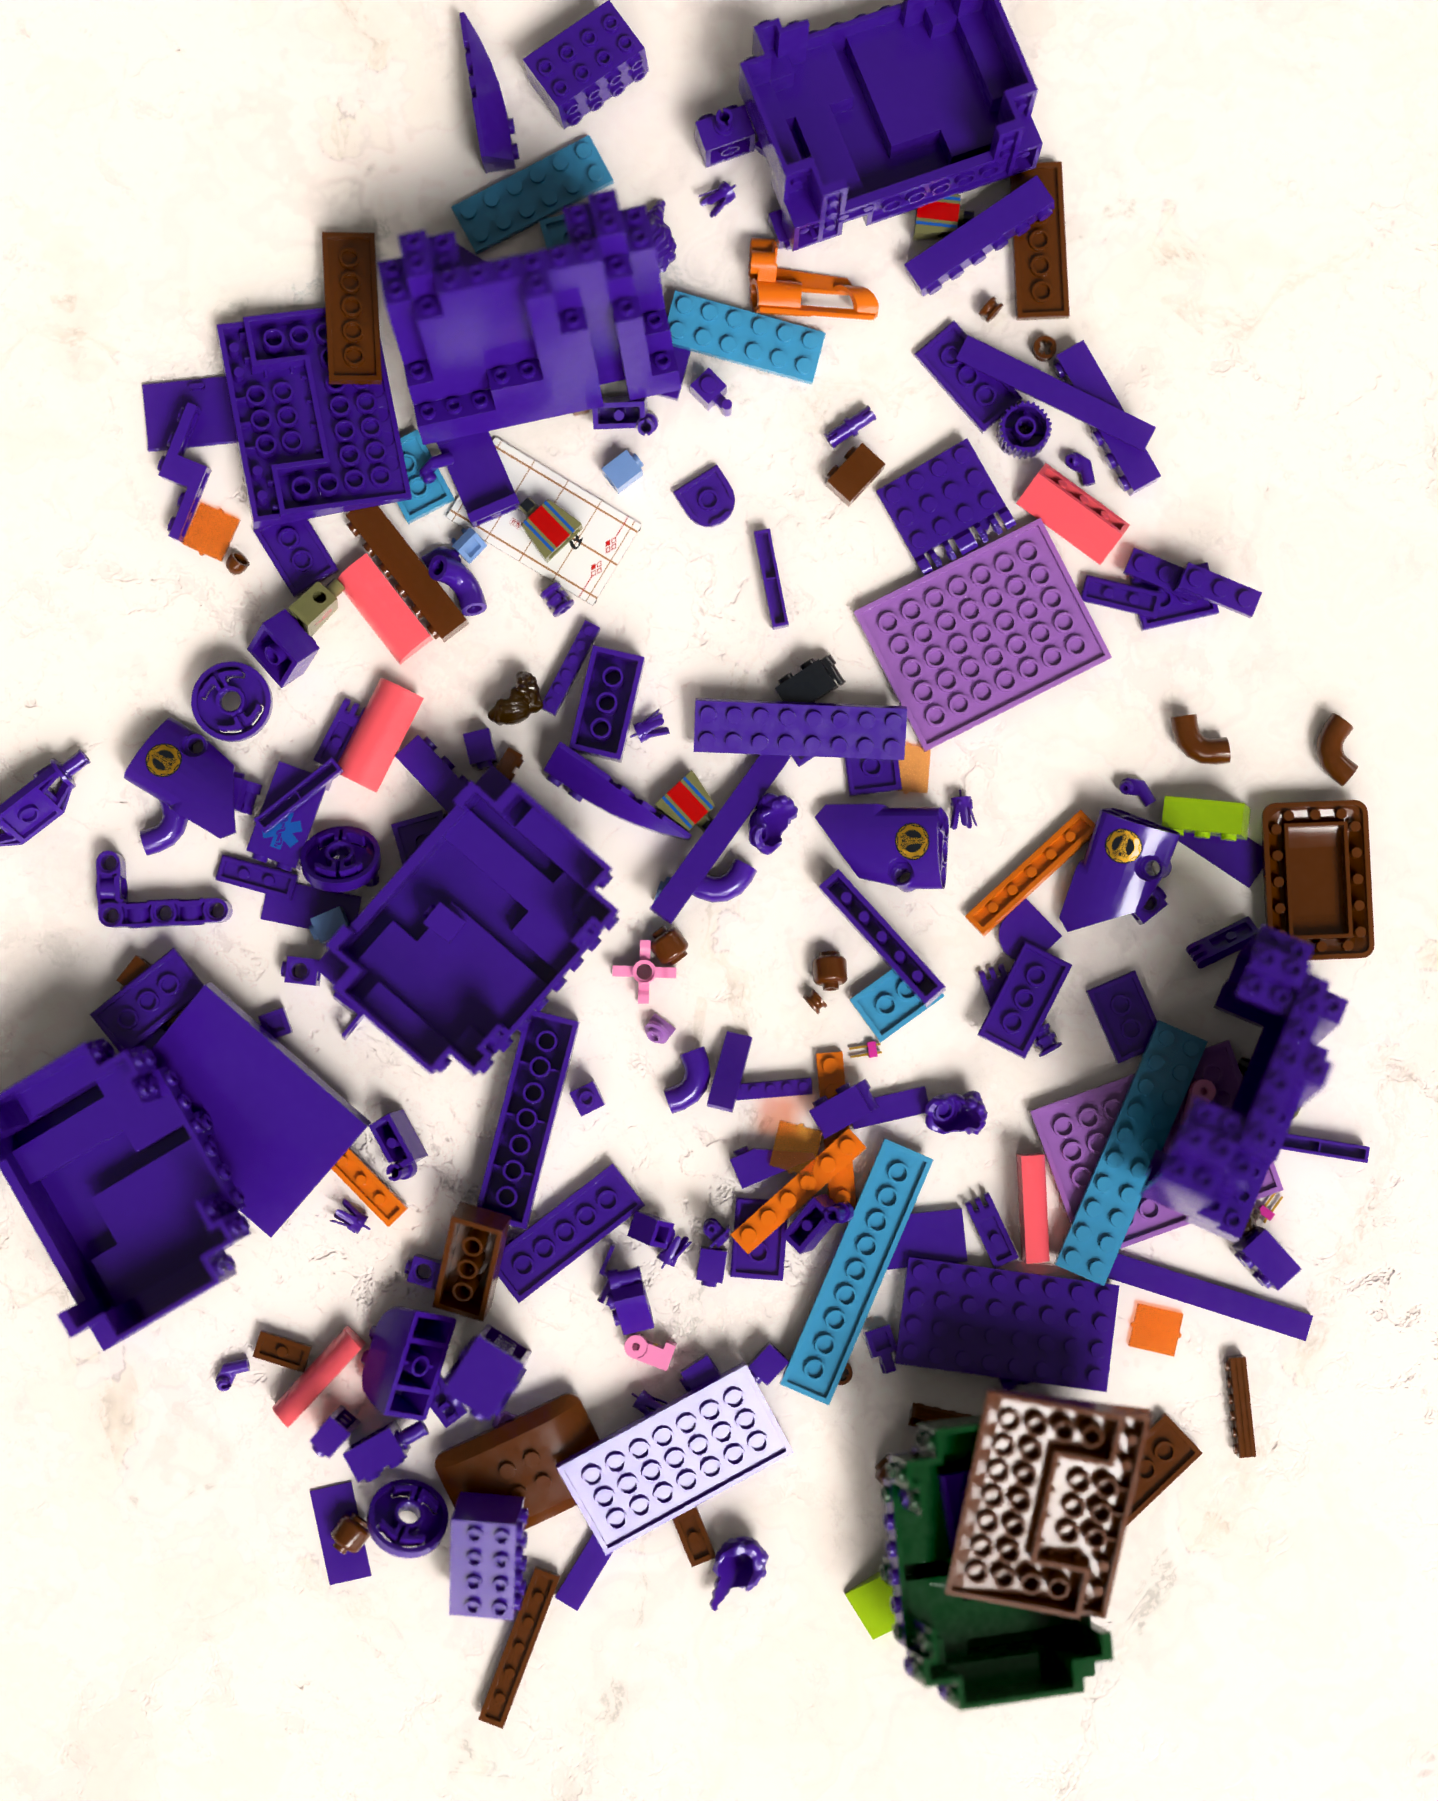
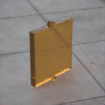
(211, 532)
(914, 770)
(795, 1148)
(1155, 1329)

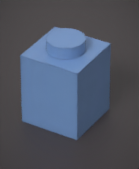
(623, 471)
(327, 924)

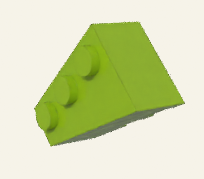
(1206, 818)

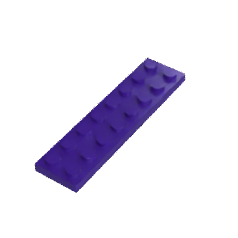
(800, 729)

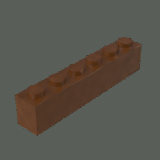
(408, 570)

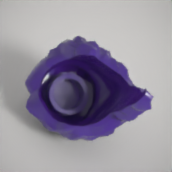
(662, 236)
(737, 1564)

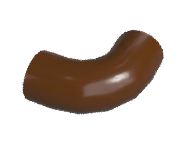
(1197, 746)
(1331, 751)

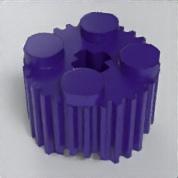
(1035, 422)

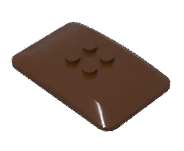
(1319, 876)
(522, 1458)

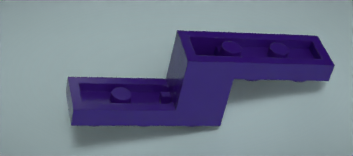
(183, 471)
(1192, 583)

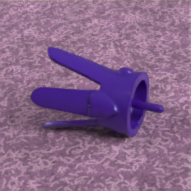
(723, 192)
(646, 728)
(963, 805)
(352, 1222)
(674, 1250)
(646, 1400)

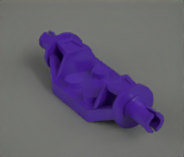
(36, 803)

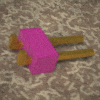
(872, 1050)
(1265, 1212)

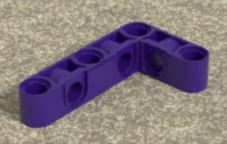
(113, 893)

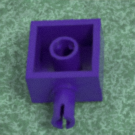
(724, 135)
(381, 1449)

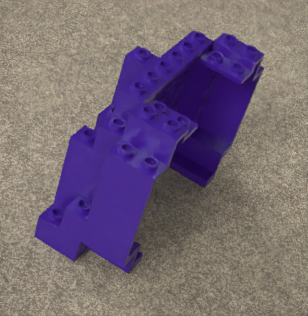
(888, 111)
(530, 328)
(527, 916)
(1225, 1154)
(120, 1187)

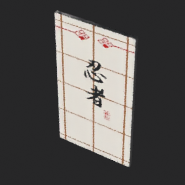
(588, 558)

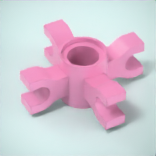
(631, 971)

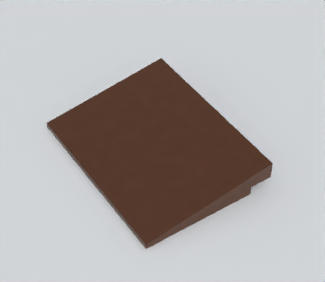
(1047, 1503)

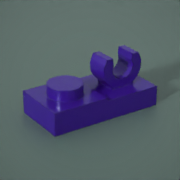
(443, 1408)

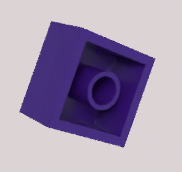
(283, 648)
(1267, 1258)

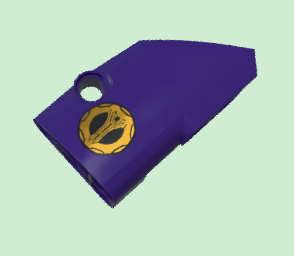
(189, 782)
(890, 841)
(1118, 869)

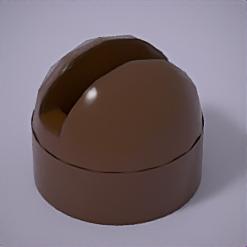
(237, 563)

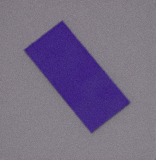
(1237, 858)
(307, 904)
(329, 1506)

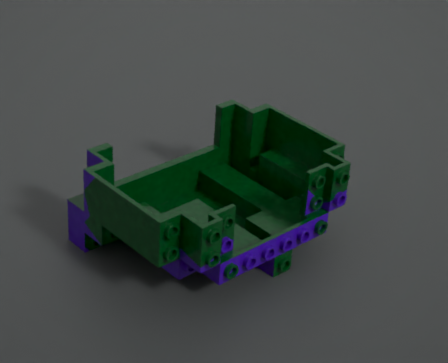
(965, 1646)

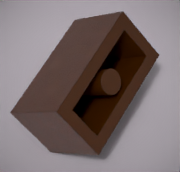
(854, 474)

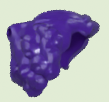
(770, 821)
(956, 1113)

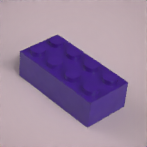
(607, 703)

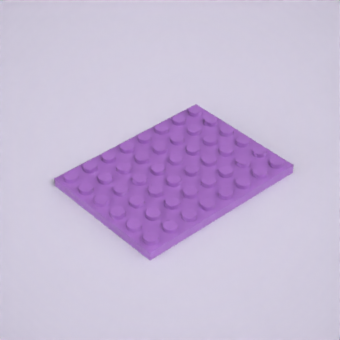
(982, 634)
(1079, 1125)

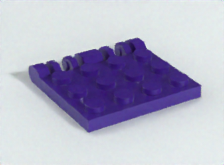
(942, 503)

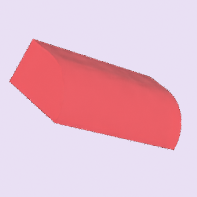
(1073, 513)
(383, 609)
(379, 734)
(1033, 1208)
(318, 1376)

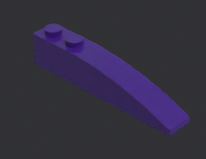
(490, 113)
(598, 789)

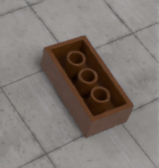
(471, 1261)

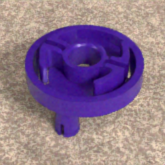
(253, 693)
(343, 874)
(424, 1533)

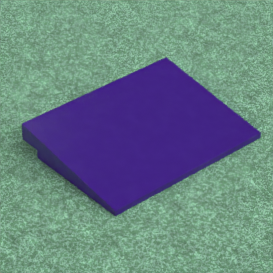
(305, 441)
(268, 1110)

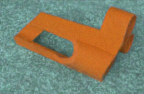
(780, 290)

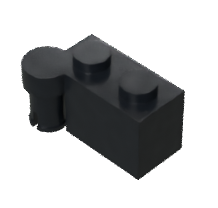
(812, 682)

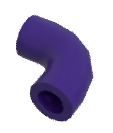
(461, 582)
(165, 833)
(728, 885)
(694, 1082)

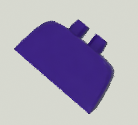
(405, 1361)

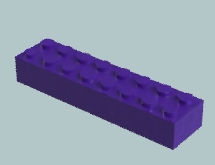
(528, 1117)

